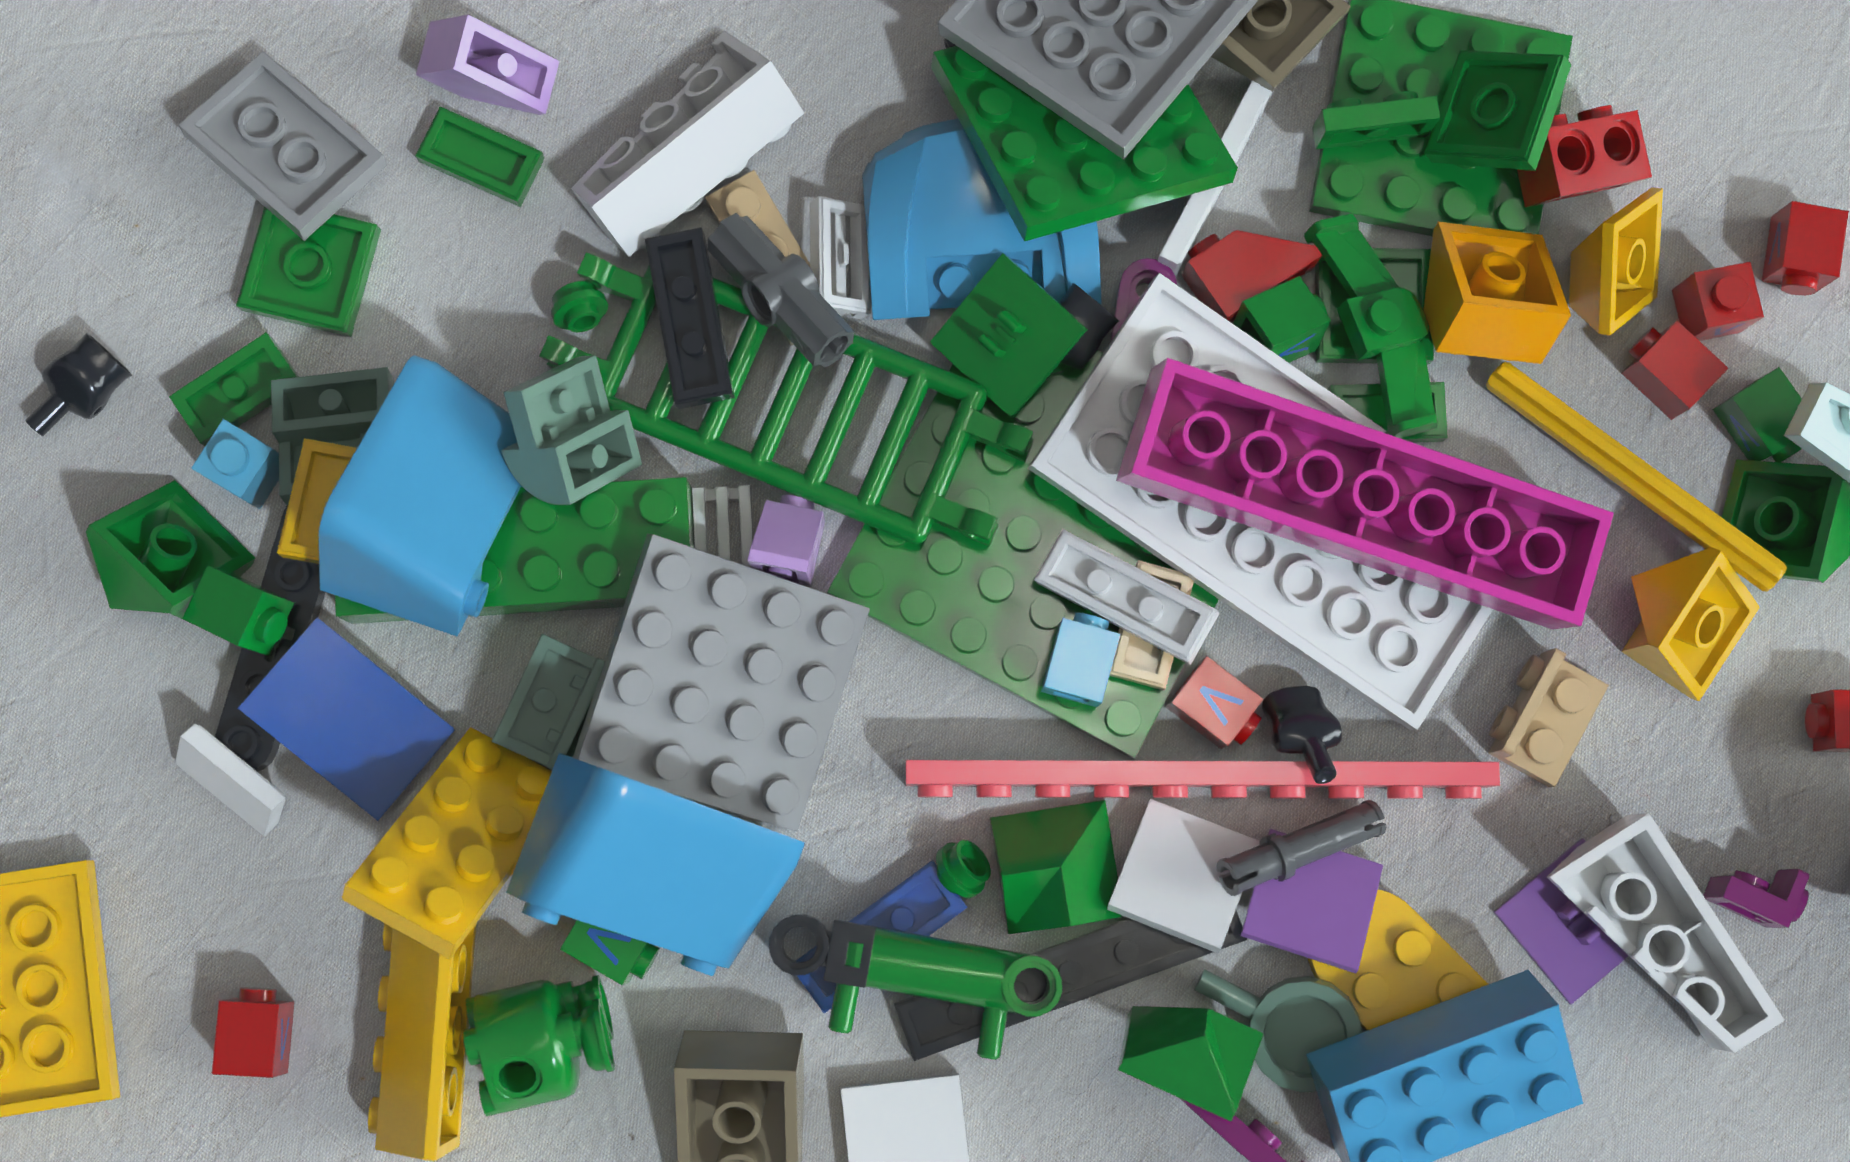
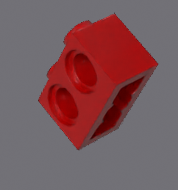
(1587, 156)

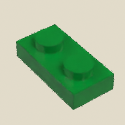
(1395, 118)
(233, 388)

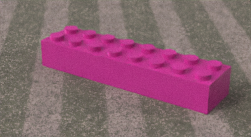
(1364, 495)

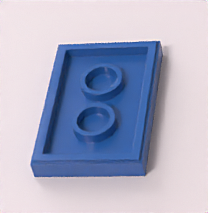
(346, 719)

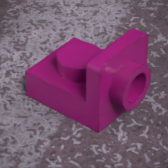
(1749, 897)

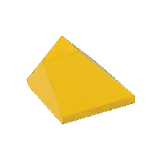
(1618, 265)
(1689, 619)

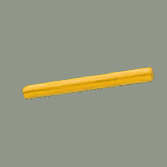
(1635, 476)

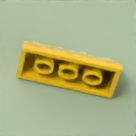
(421, 1048)

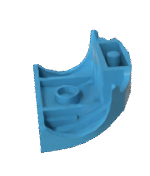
(943, 226)

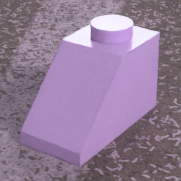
(486, 65)
(788, 539)

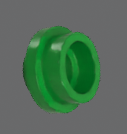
(578, 306)
(962, 868)

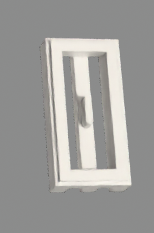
(831, 254)
(721, 496)

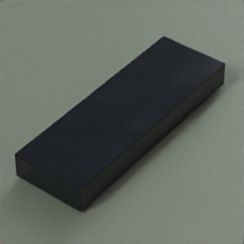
(689, 318)

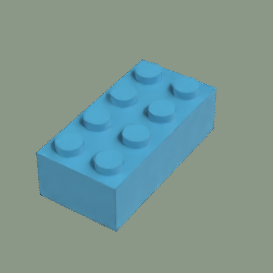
(1447, 1075)

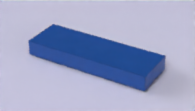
(914, 906)

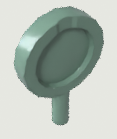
(1295, 1020)

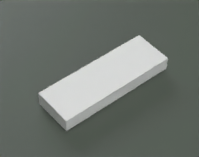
(1126, 596)

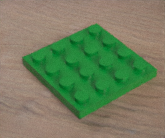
(1059, 175)
(1393, 183)

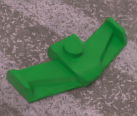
(1380, 323)

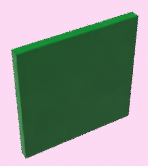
(1008, 335)

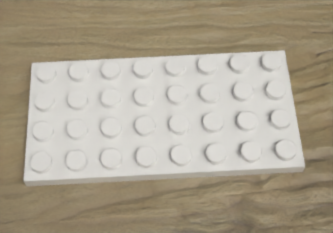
(1355, 623)

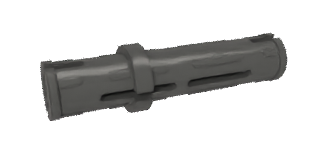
(1281, 855)

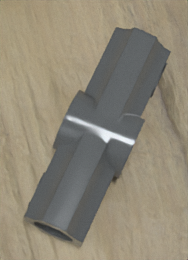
(780, 290)

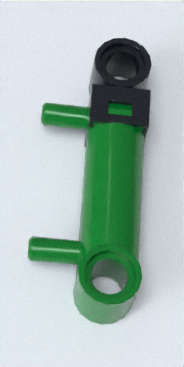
(917, 966)

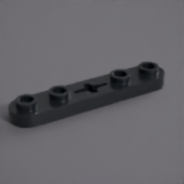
(300, 584)

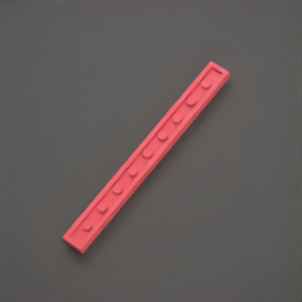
(1173, 778)

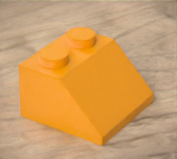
(1493, 294)

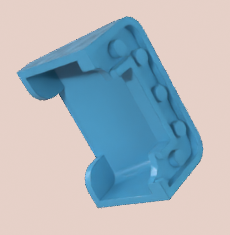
(421, 502)
(649, 865)

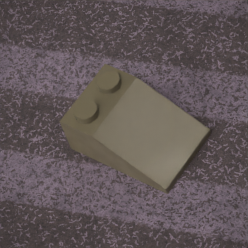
(1278, 37)
(739, 1096)

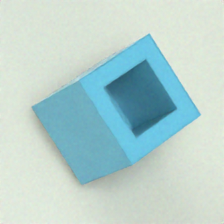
(239, 464)
(1081, 659)

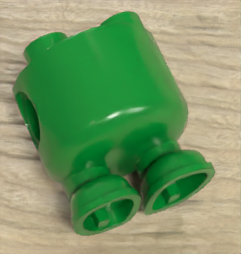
(533, 1041)

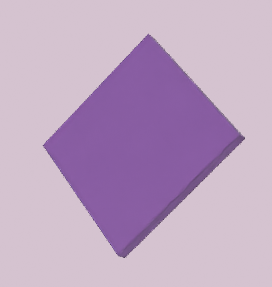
(1318, 910)
(1559, 935)

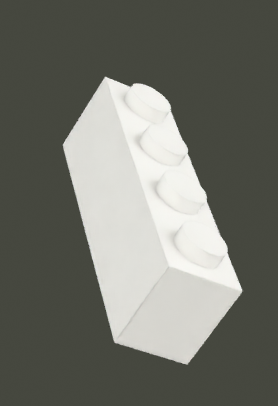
(688, 144)
(1655, 913)

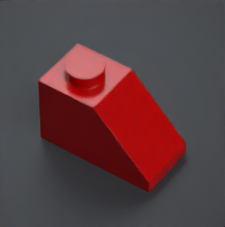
(1242, 266)

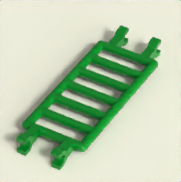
(758, 464)

